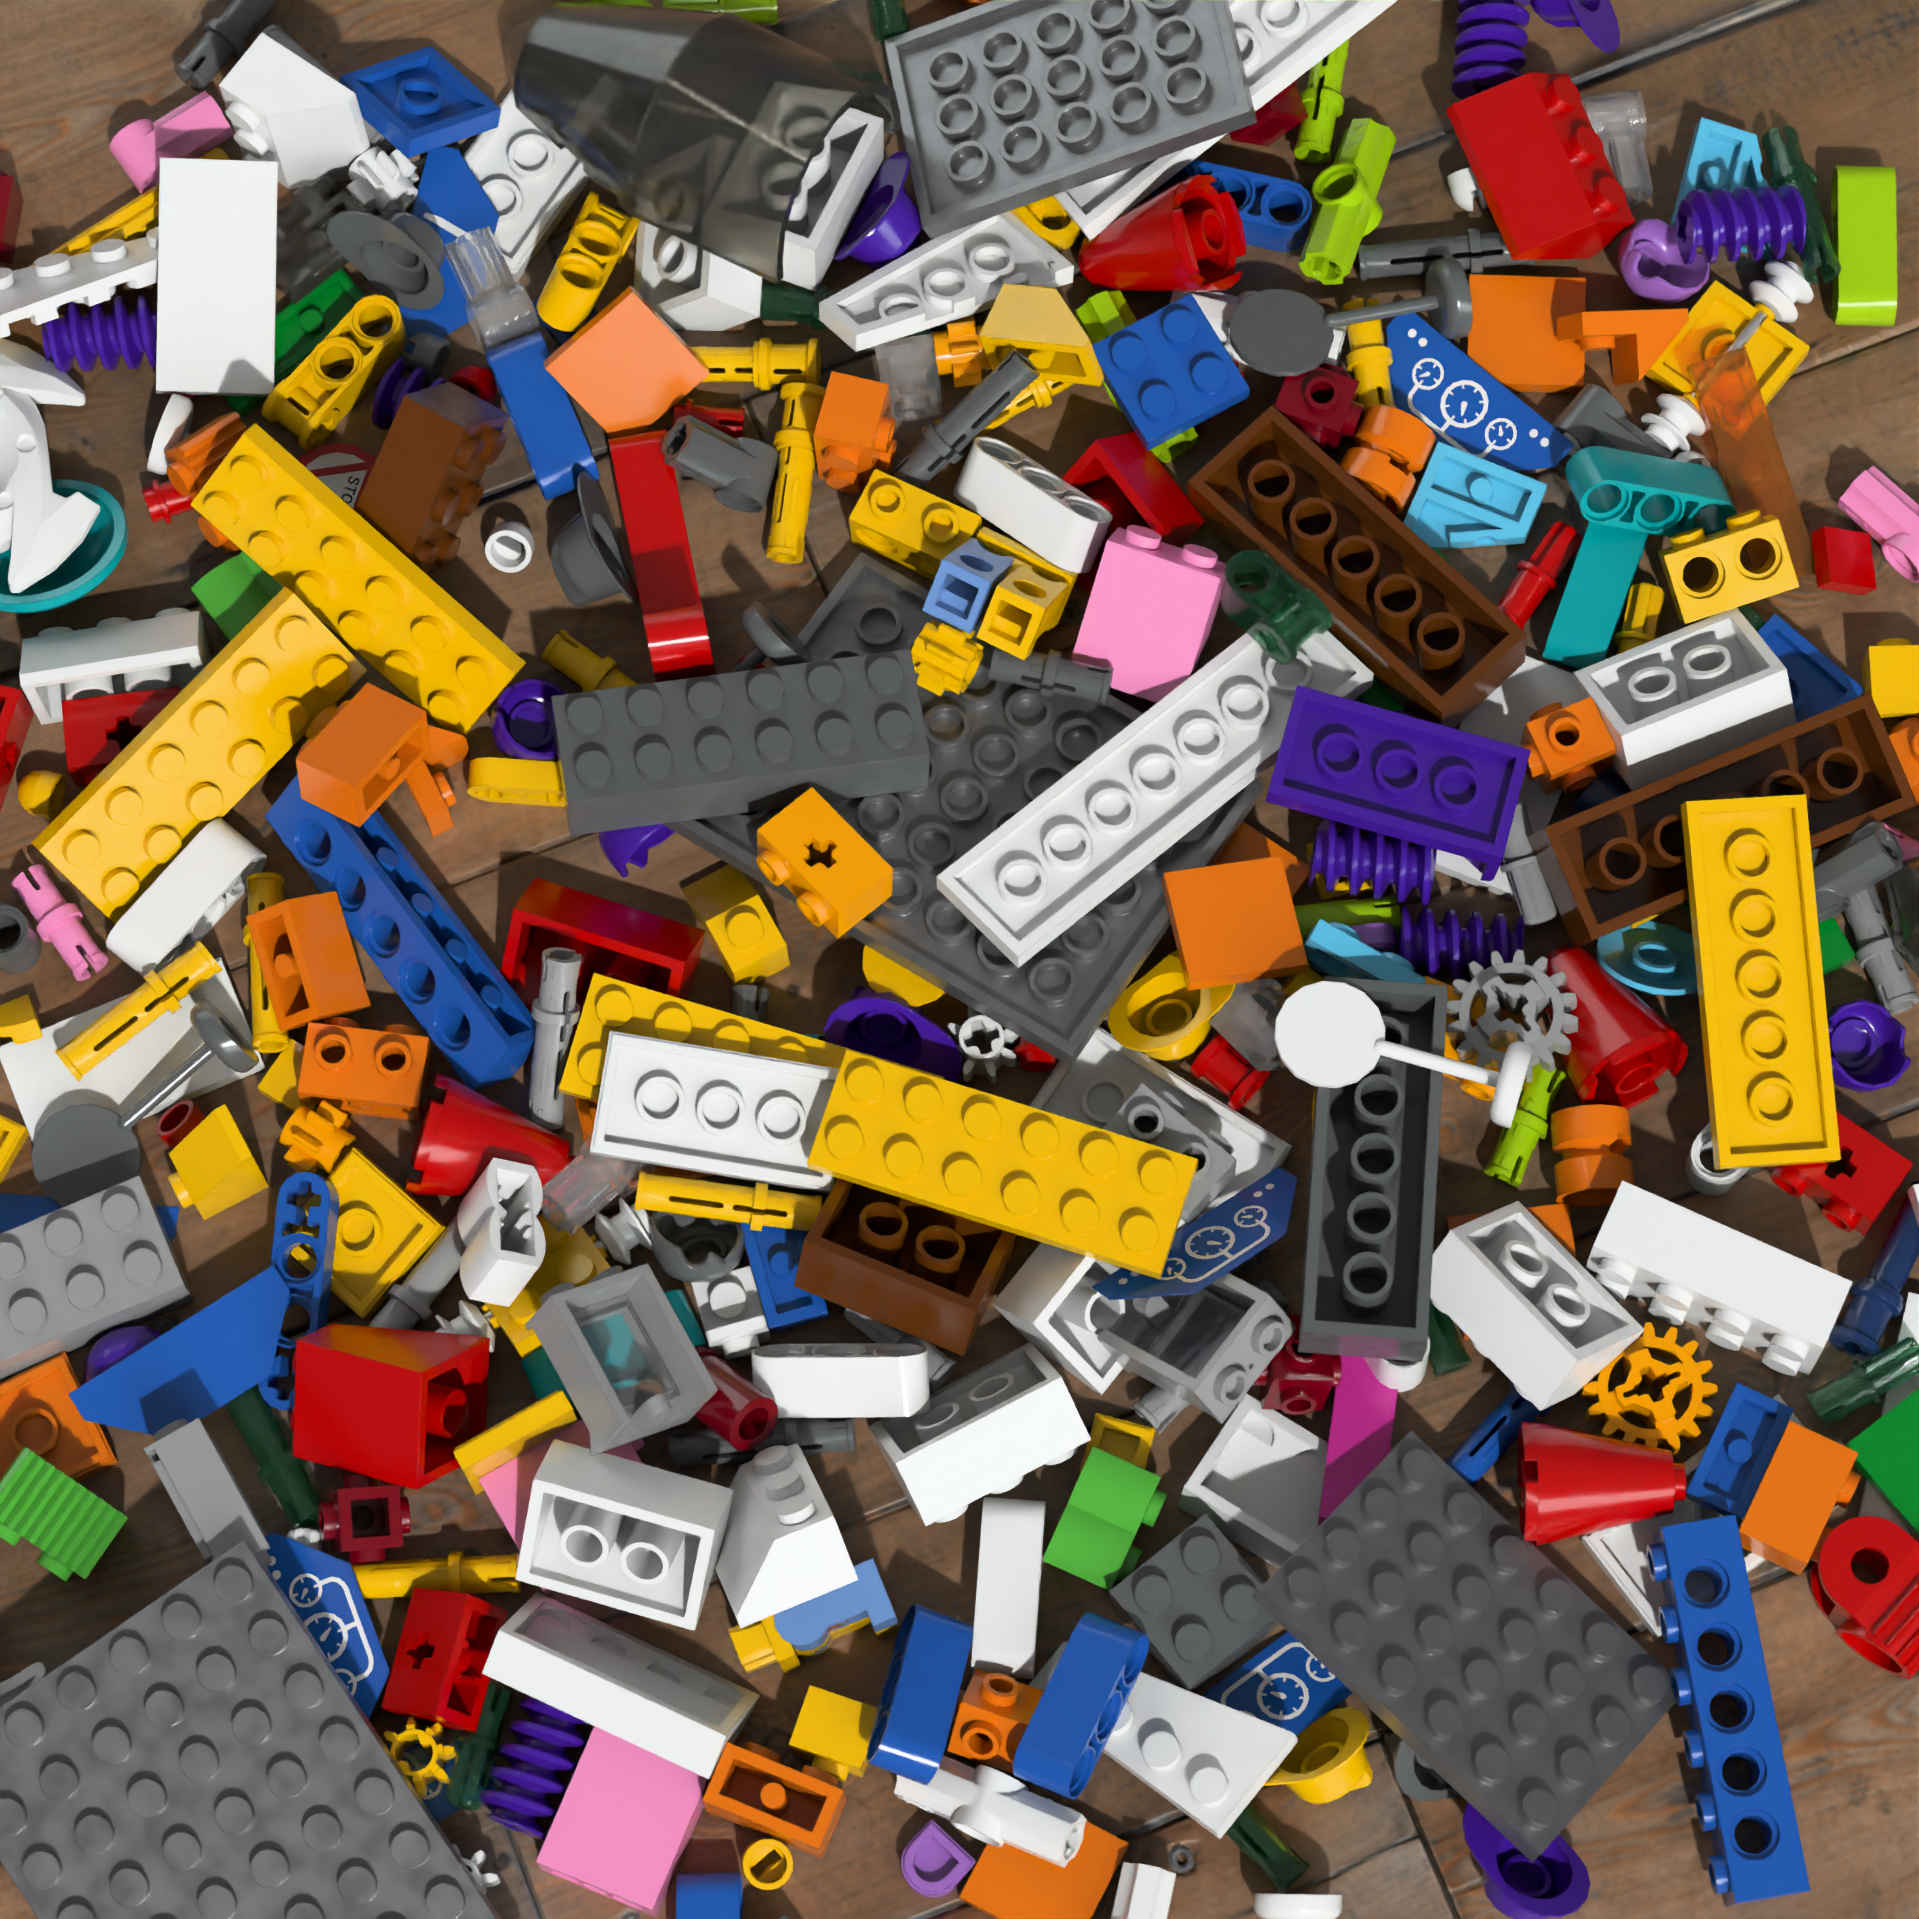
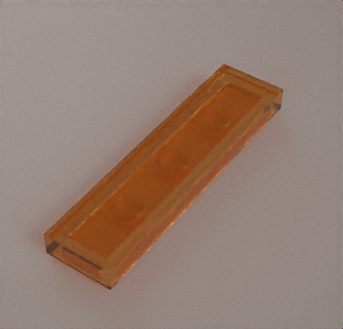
(1749, 452)

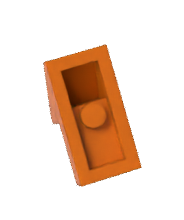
(1632, 335)
(432, 791)

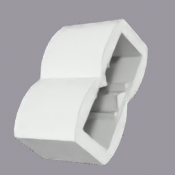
(501, 1232)

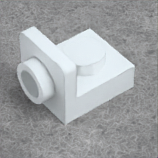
(732, 1314)

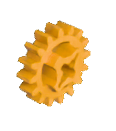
(1657, 1415)

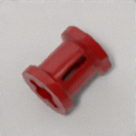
(1229, 1072)

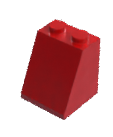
(388, 1400)

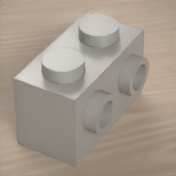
(1161, 1122)

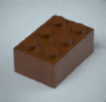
(432, 472)
(904, 1264)

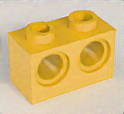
(909, 524)
(1730, 582)

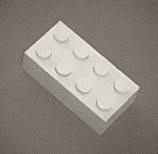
(1716, 1280)

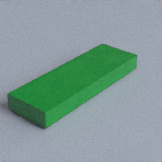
(302, 328)

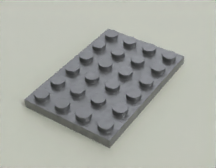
(1057, 96)
(1470, 1645)

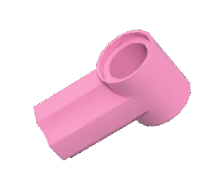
(181, 133)
(1888, 517)

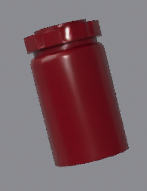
(739, 1408)

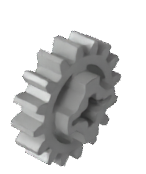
(1529, 999)

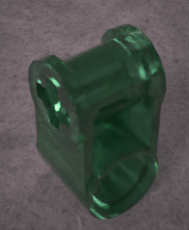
(1278, 614)

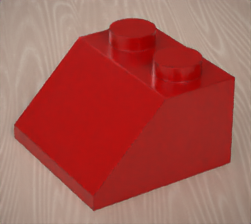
(1134, 491)

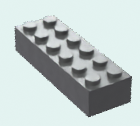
(740, 741)
(1376, 1190)

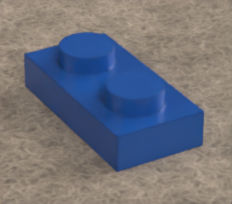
(774, 1264)
(1739, 1452)

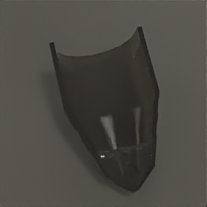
(688, 116)

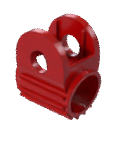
(1875, 1618)

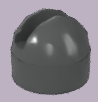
(429, 353)

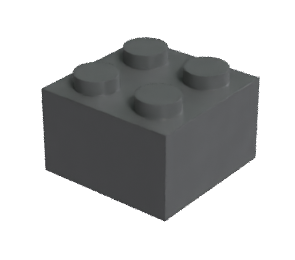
(1194, 1605)

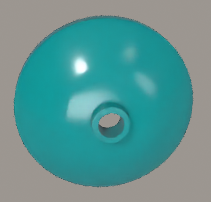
(84, 567)

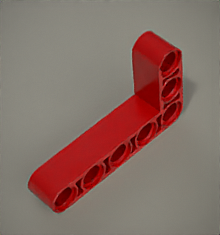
(661, 558)

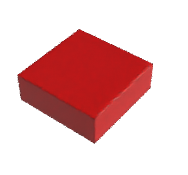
(1843, 560)

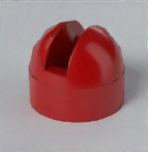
(474, 377)
(179, 1122)

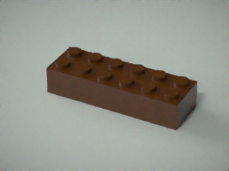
(1387, 591)
(1629, 852)

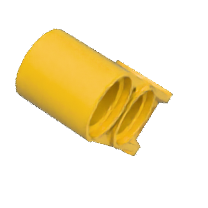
(585, 264)
(314, 403)

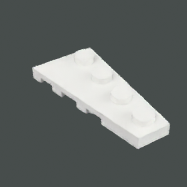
(79, 278)
(943, 282)
(1191, 1748)

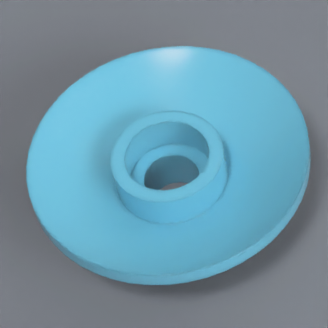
(1650, 958)

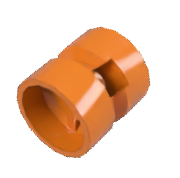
(1387, 453)
(1592, 1154)

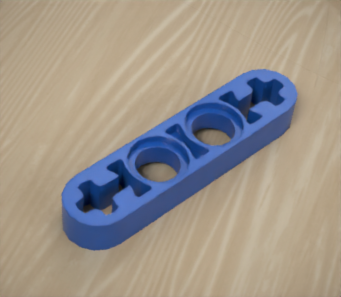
(313, 1290)

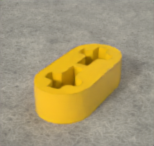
(516, 781)

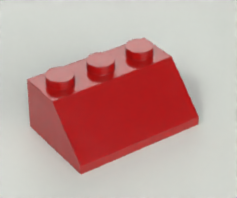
(1541, 168)
(609, 937)

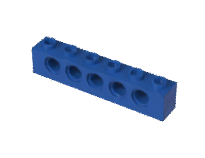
(412, 938)
(1716, 1550)

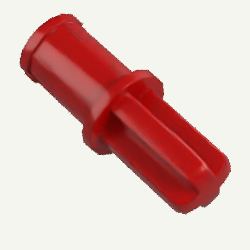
(1539, 572)

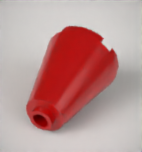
(1170, 243)
(1618, 1038)
(464, 1135)
(1590, 1482)

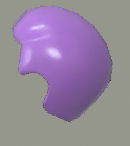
(1653, 264)

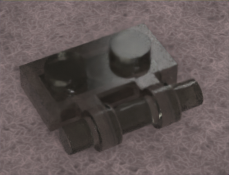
(302, 243)

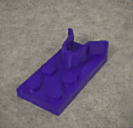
(1399, 777)

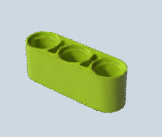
(1864, 245)

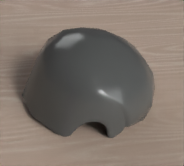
(695, 1246)

